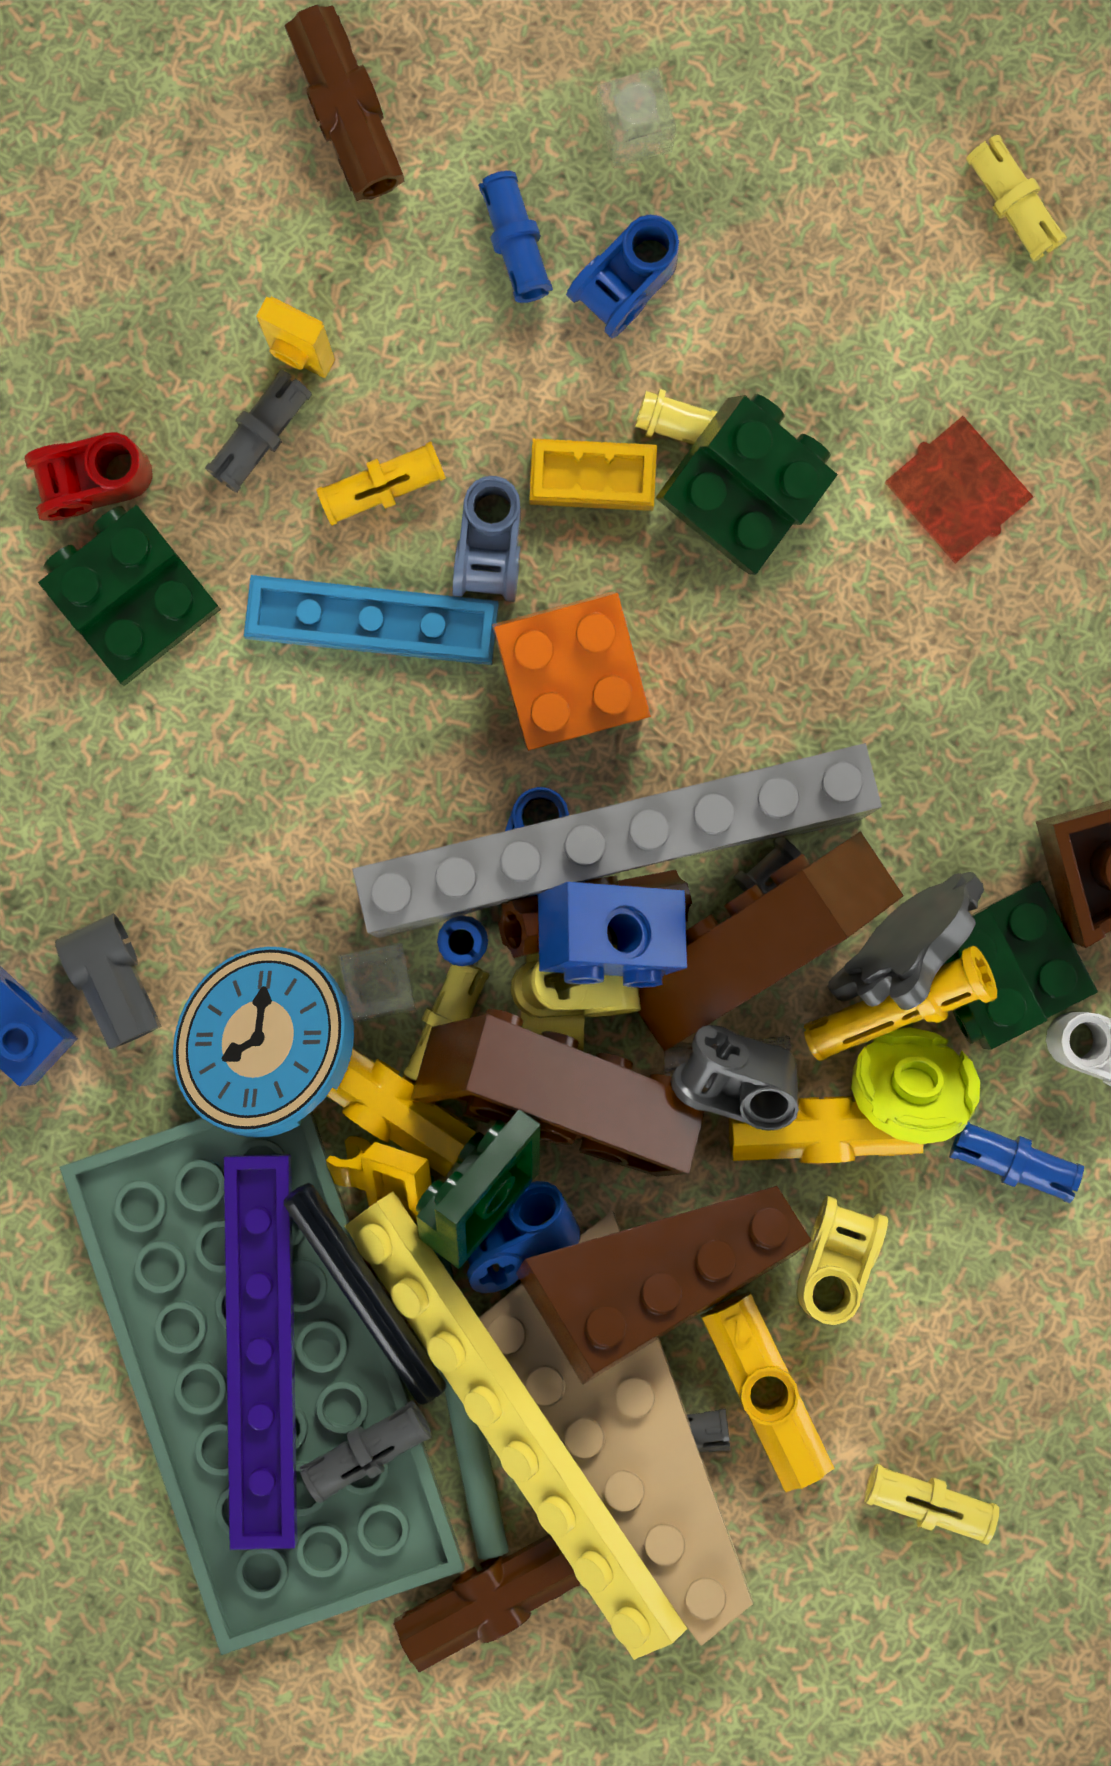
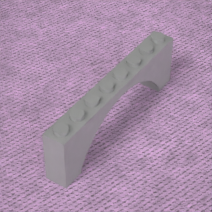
(616, 839)

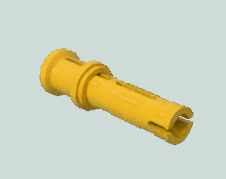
(951, 988)

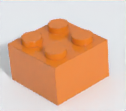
(571, 670)

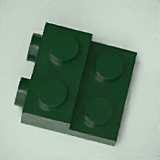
(748, 481)
(127, 592)
(1032, 968)
(481, 1190)

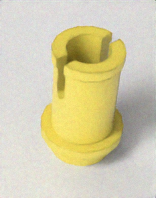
(672, 418)

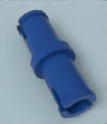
(515, 236)
(446, 945)
(1017, 1162)

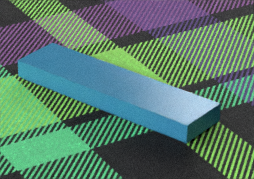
(371, 620)

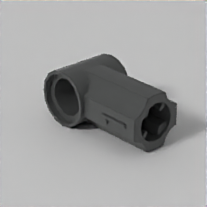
(105, 972)

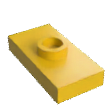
(295, 337)
(593, 474)

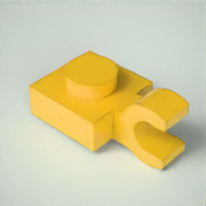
(381, 1171)

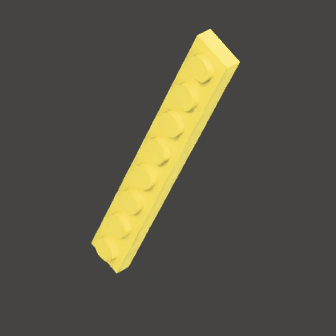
(515, 1428)

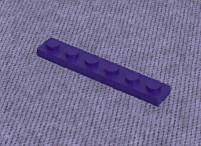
(260, 1353)

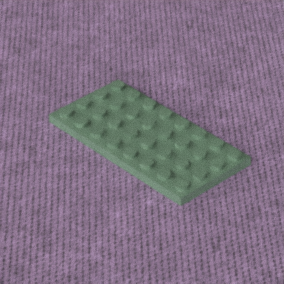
(159, 1259)

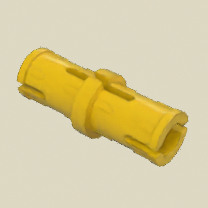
(380, 483)

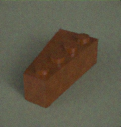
(768, 937)

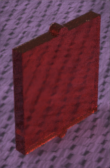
(959, 489)

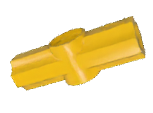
(382, 1105)
(821, 1133)
(785, 1426)

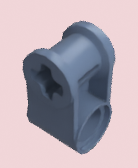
(488, 545)

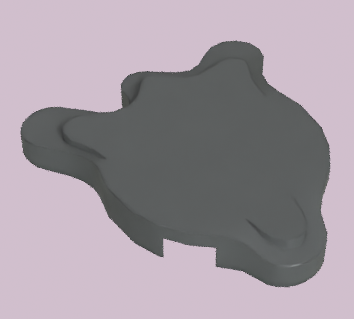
(911, 945)

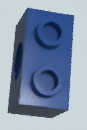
(645, 921)
(28, 1034)

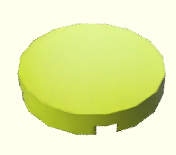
(915, 1086)

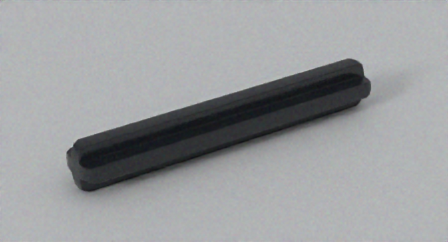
(364, 1293)

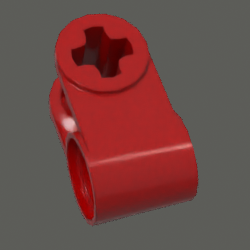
(75, 479)

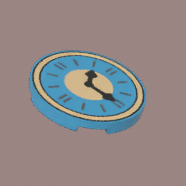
(262, 1041)

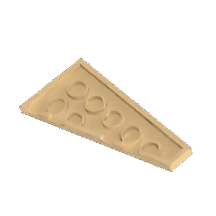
(637, 1455)

